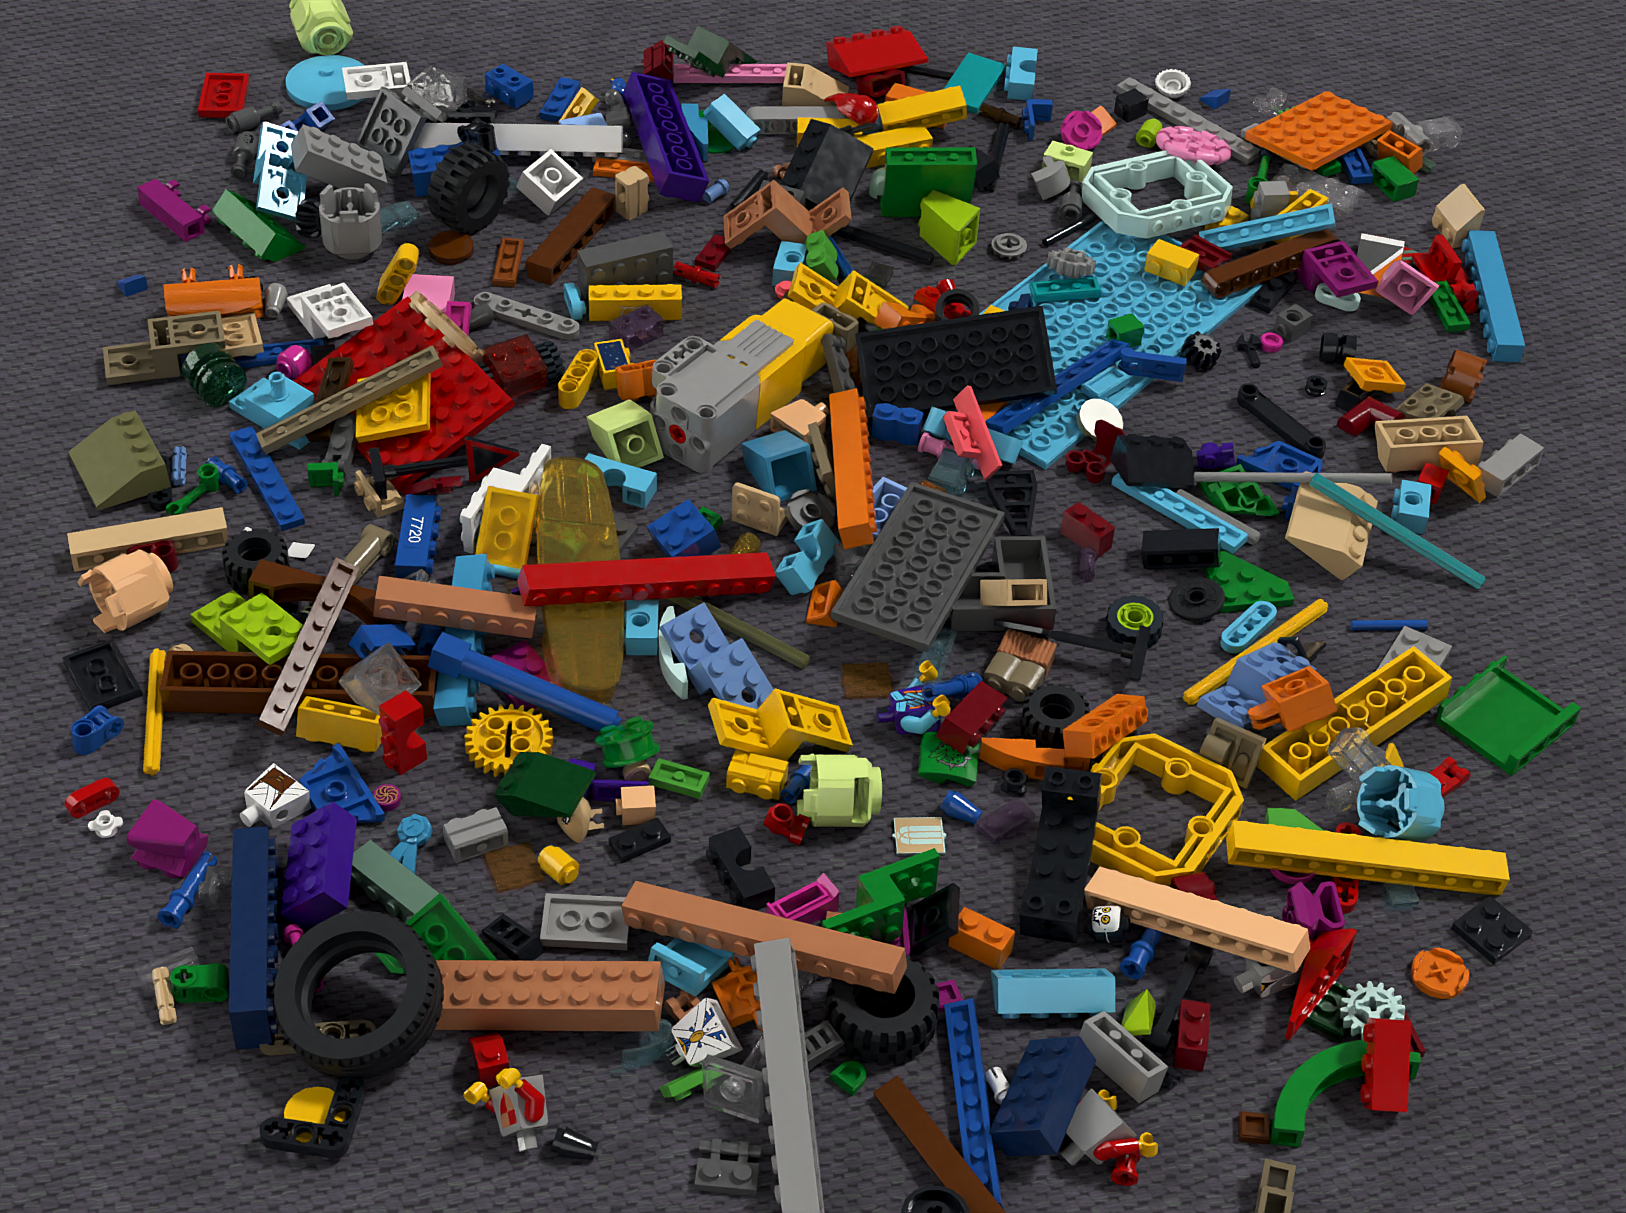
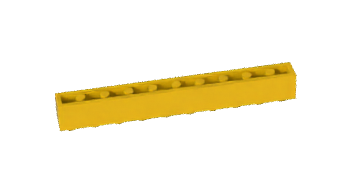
(1367, 858)

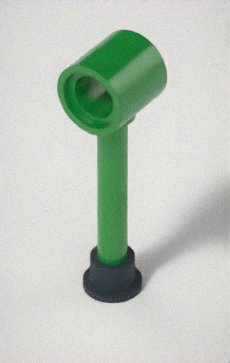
(1266, 158)

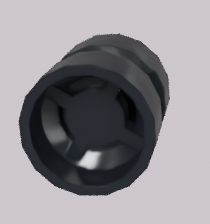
(1336, 347)

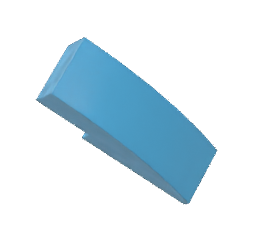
(698, 128)

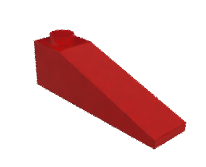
(1321, 969)

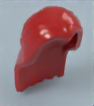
(856, 107)

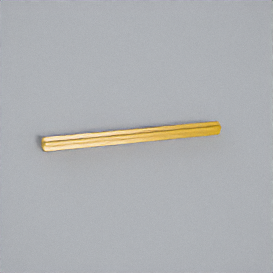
(1287, 629)

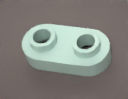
(1346, 303)

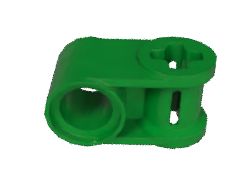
(203, 983)

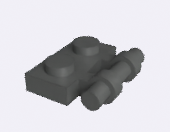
(725, 1175)

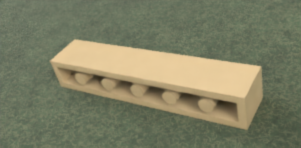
(186, 531)

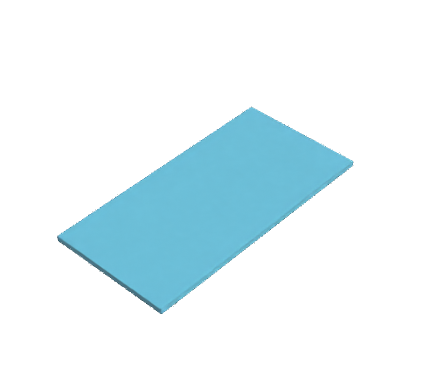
(1080, 326)

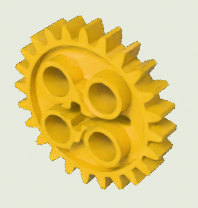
(488, 737)

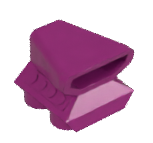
(166, 840)
(1314, 912)

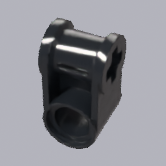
(478, 133)

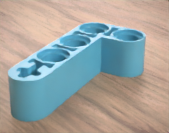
(1006, 446)

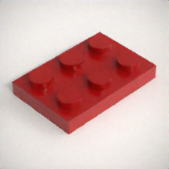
(223, 94)

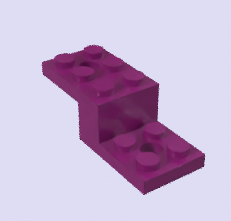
(1337, 268)

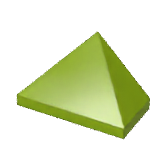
(1139, 1014)

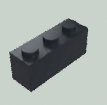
(1181, 548)

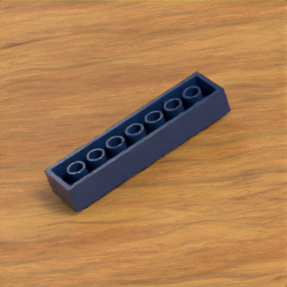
(253, 937)

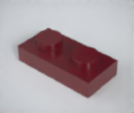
(713, 253)

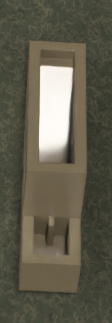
(1275, 1187)

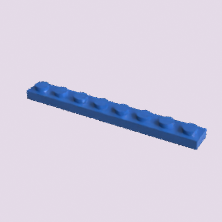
(1066, 381)
(972, 1094)

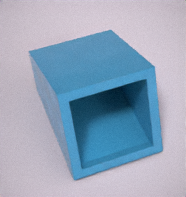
(780, 464)

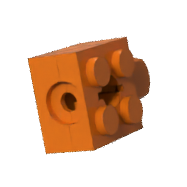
(1294, 701)

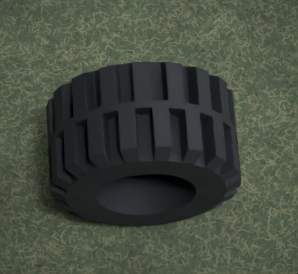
(245, 551)
(1051, 702)

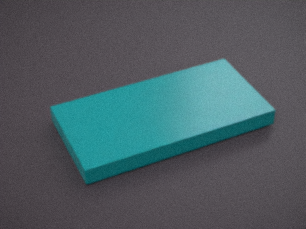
(977, 79)

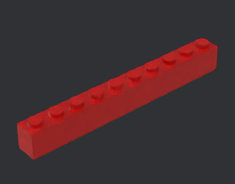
(645, 579)

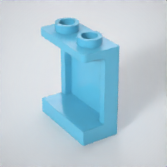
(690, 964)

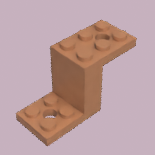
(785, 216)

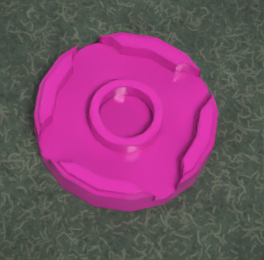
(1081, 130)

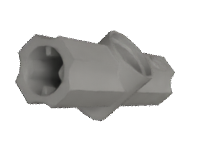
(1410, 132)

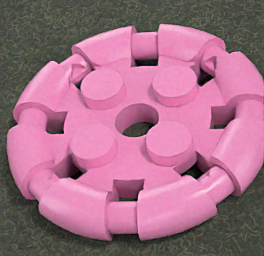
(1193, 145)

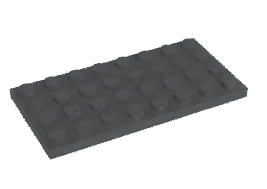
(918, 566)

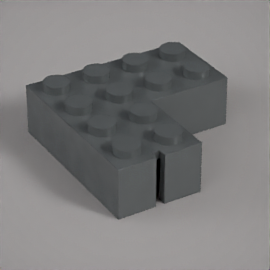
(1012, 559)

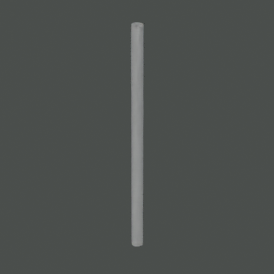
(1291, 477)

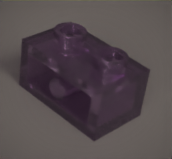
(637, 327)

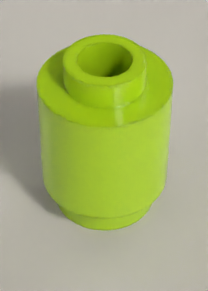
(1147, 133)

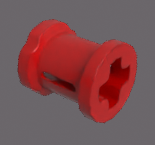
(1130, 1169)

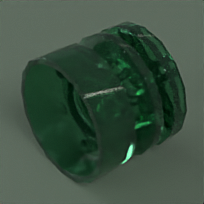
(214, 374)

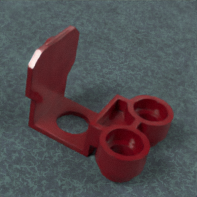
(1093, 464)

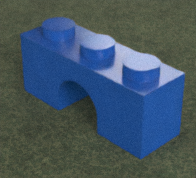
(315, 116)

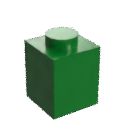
(1126, 329)

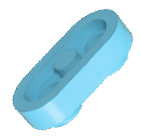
(572, 297)

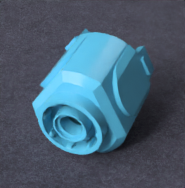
(1405, 797)

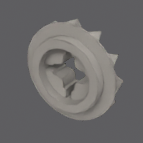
(1017, 245)

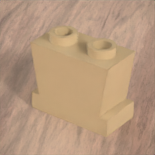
(1013, 592)

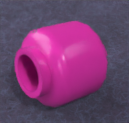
(294, 361)

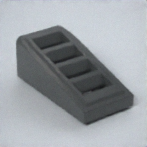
(820, 1054)

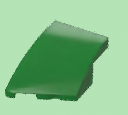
(1238, 496)

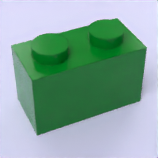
(1394, 179)

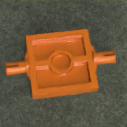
(737, 994)

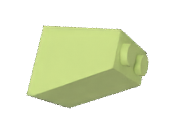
(626, 434)

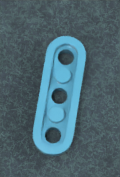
(1237, 637)

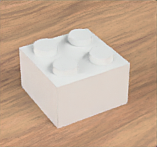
(549, 182)

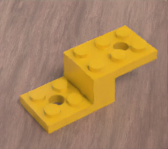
(853, 296)
(779, 725)

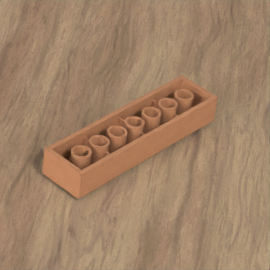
(551, 995)

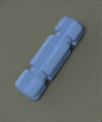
(178, 466)

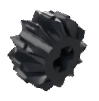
(308, 218)
(1201, 350)

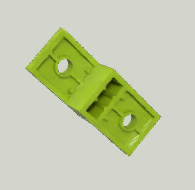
(249, 625)

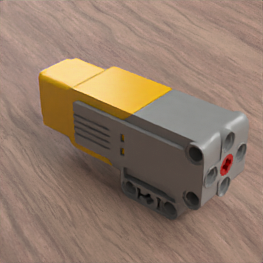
(725, 391)

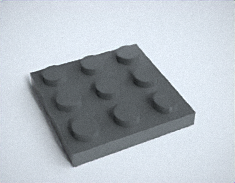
(391, 130)

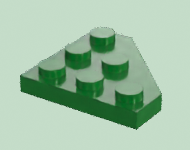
(1247, 584)
(444, 935)

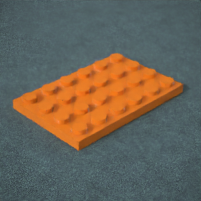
(1318, 130)

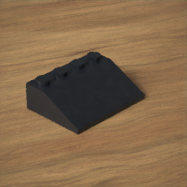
(826, 163)

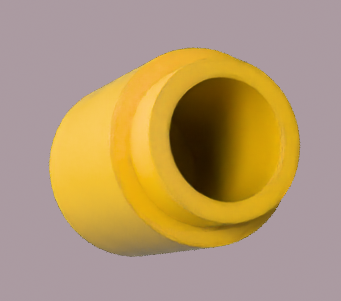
(558, 865)

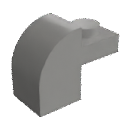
(1052, 178)

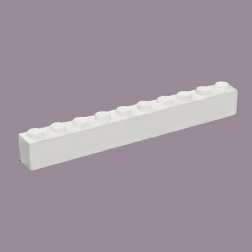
(534, 137)

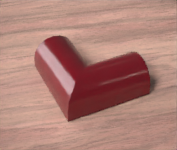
(1366, 414)

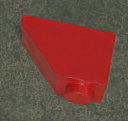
(488, 1057)

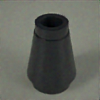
(573, 1145)

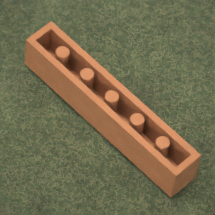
(453, 607)

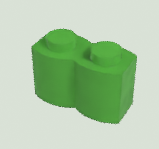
(822, 255)

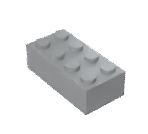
(336, 161)

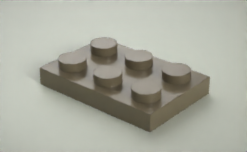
(822, 458)

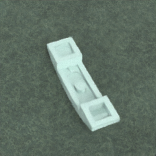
(673, 673)

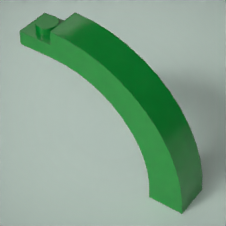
(1313, 1078)

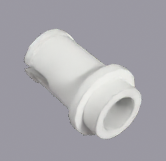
(997, 1083)

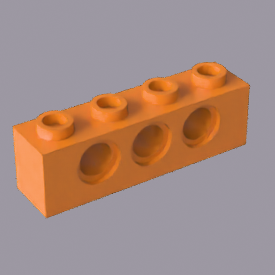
(1105, 726)

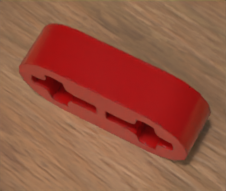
(91, 797)

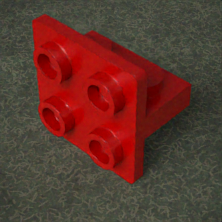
(1440, 262)

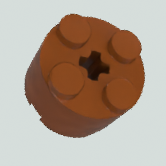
(1463, 374)

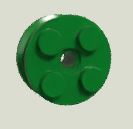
(627, 742)

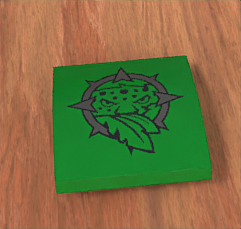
(942, 762)

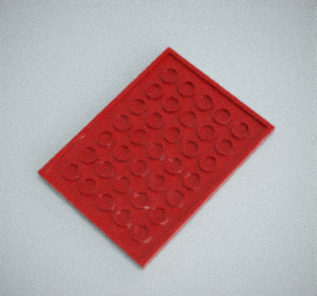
(460, 392)

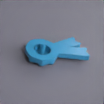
(412, 833)

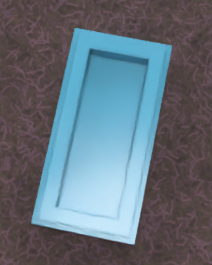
(1105, 383)

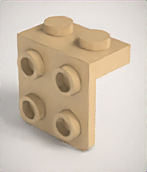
(757, 509)

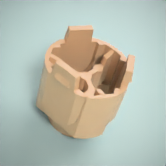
(128, 589)

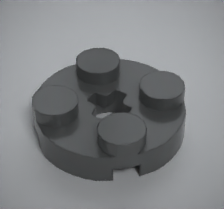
(804, 500)

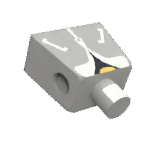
(1265, 978)

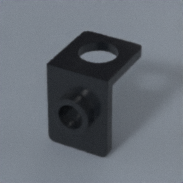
(1308, 650)

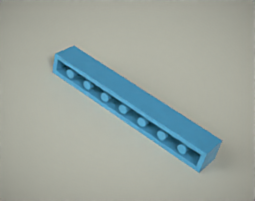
(1494, 296)
(456, 697)

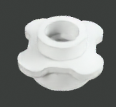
(105, 830)

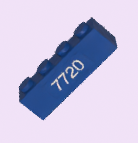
(417, 535)

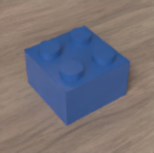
(684, 532)

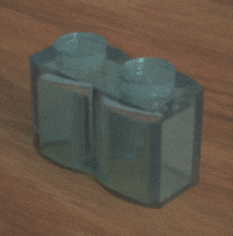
(952, 472)

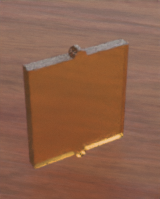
(866, 680)
(514, 867)

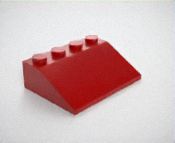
(874, 52)

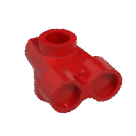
(1466, 294)
(783, 821)

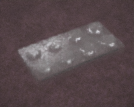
(1342, 196)

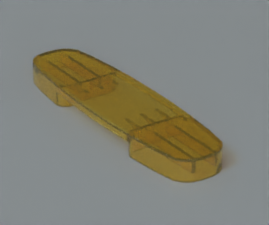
(578, 525)

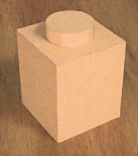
(636, 805)

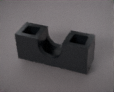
(747, 887)

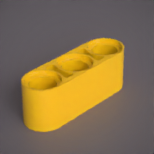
(397, 274)
(578, 379)

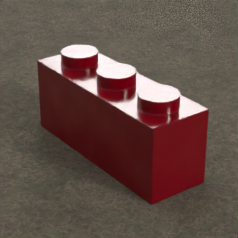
(972, 718)

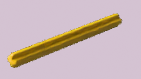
(154, 714)

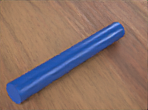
(1370, 625)

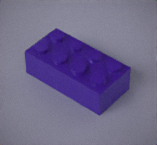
(319, 866)

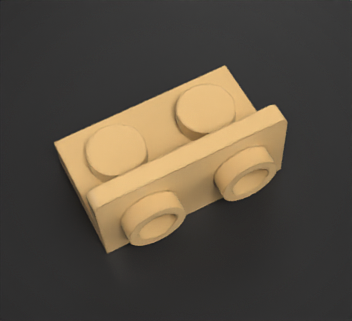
(366, 488)

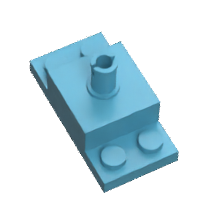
(273, 401)

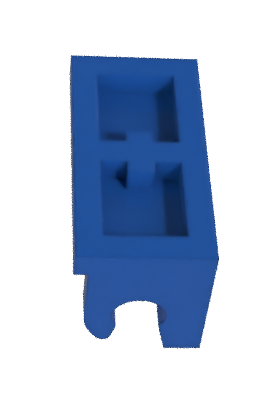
(375, 636)

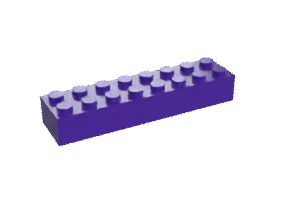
(665, 137)

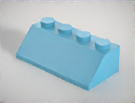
(1053, 992)

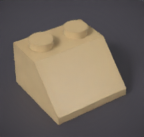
(1457, 215)

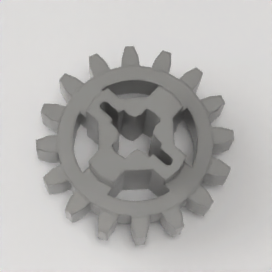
(1071, 262)

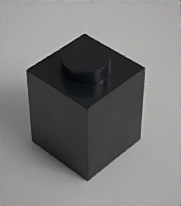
(1131, 105)

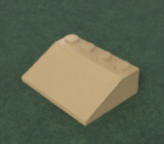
(1329, 530)

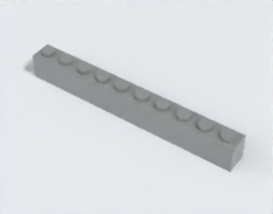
(787, 1078)

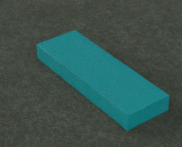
(1065, 289)

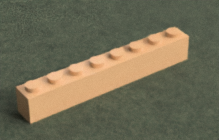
(1201, 919)

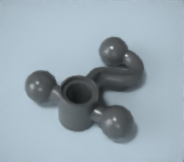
(618, 114)

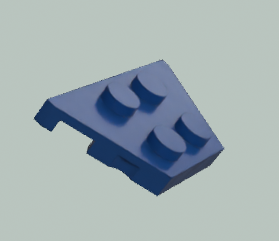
(1280, 458)
(340, 782)

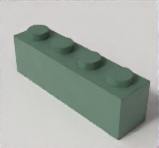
(389, 882)

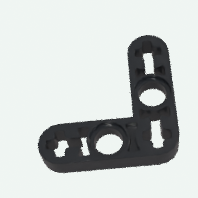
(329, 1130)

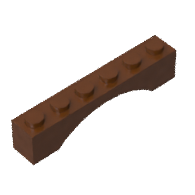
(291, 585)

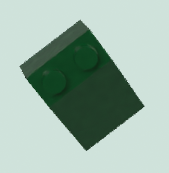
(543, 786)

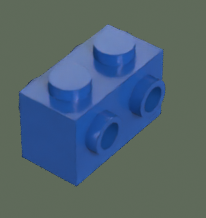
(509, 86)

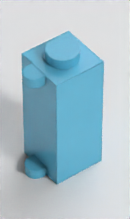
(732, 122)

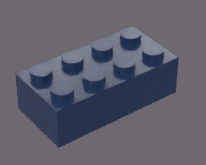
(1043, 1096)

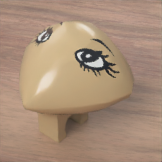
(580, 823)

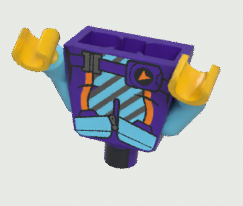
(909, 709)

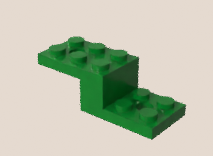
(883, 897)

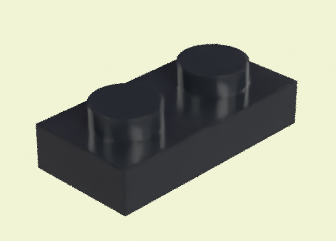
(639, 840)

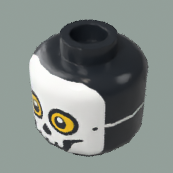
(1108, 924)

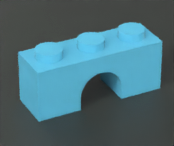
(1020, 73)
(636, 483)
(802, 569)

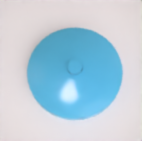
(320, 80)

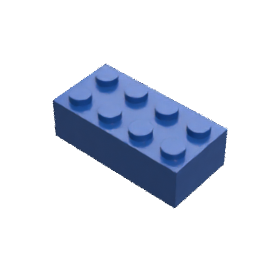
(424, 163)

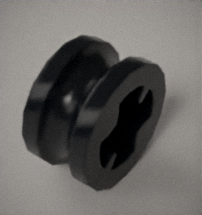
(1311, 384)

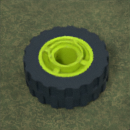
(1129, 614)

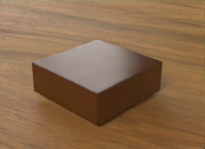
(1254, 1127)

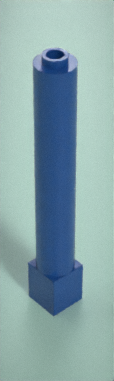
(455, 657)

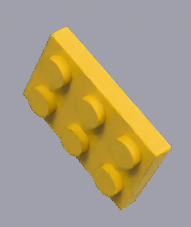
(507, 526)

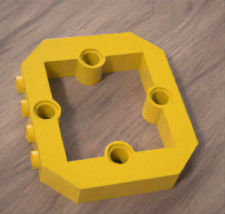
(1179, 772)

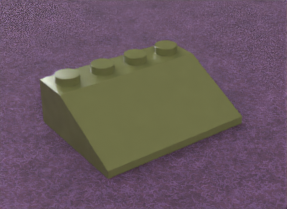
(119, 462)

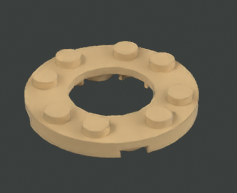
(452, 333)

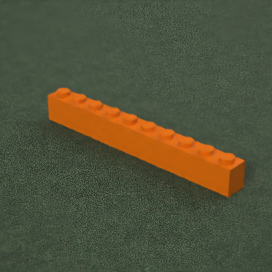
(852, 469)

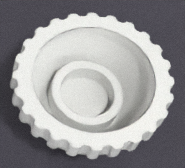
(1172, 83)

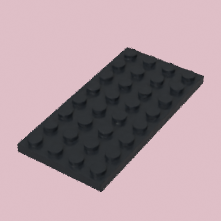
(932, 362)

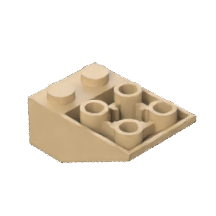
(809, 86)

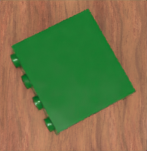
(919, 171)
(1504, 717)

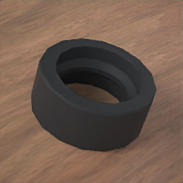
(956, 296)

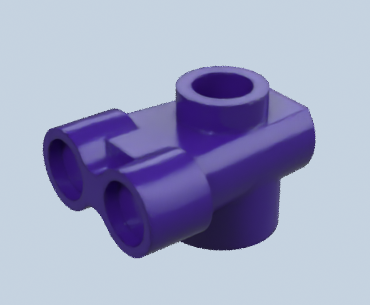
(1214, 456)

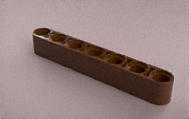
(1263, 264)

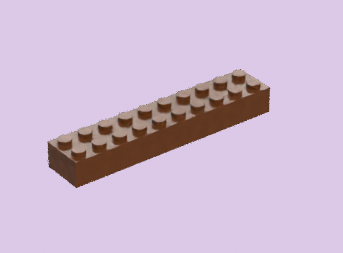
(244, 681)

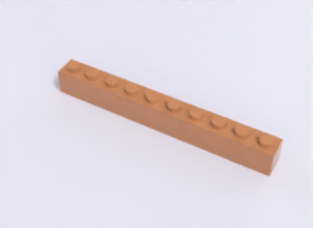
(739, 928)

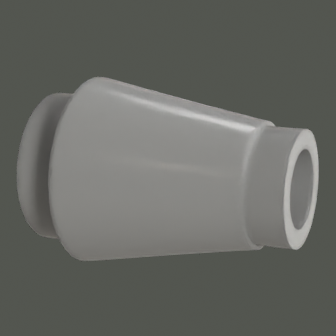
(275, 299)

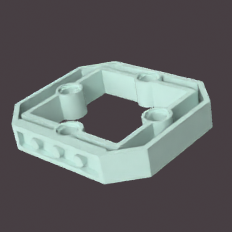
(1204, 188)

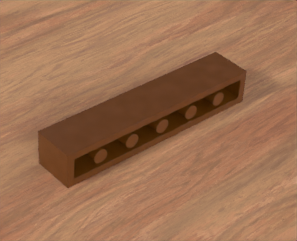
(570, 235)

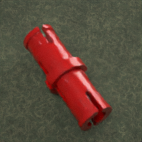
(696, 274)

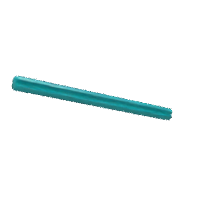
(1397, 531)

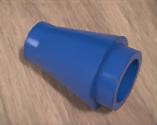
(960, 807)

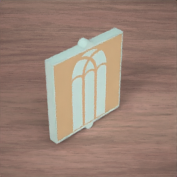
(918, 835)

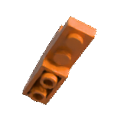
(1025, 756)

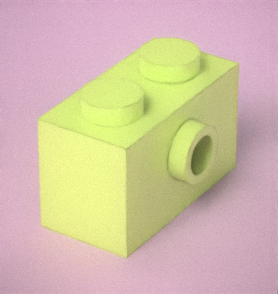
(1076, 160)

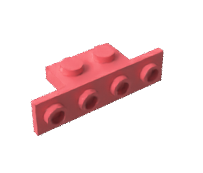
(971, 433)

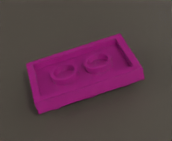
(525, 659)

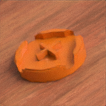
(1439, 973)

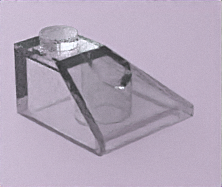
(379, 678)

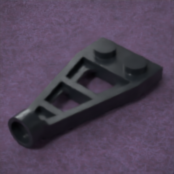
(1014, 483)

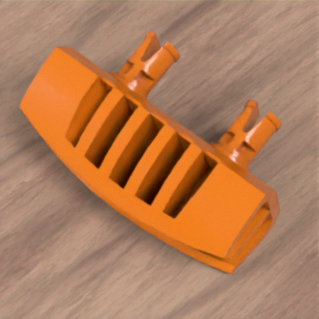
(229, 296)

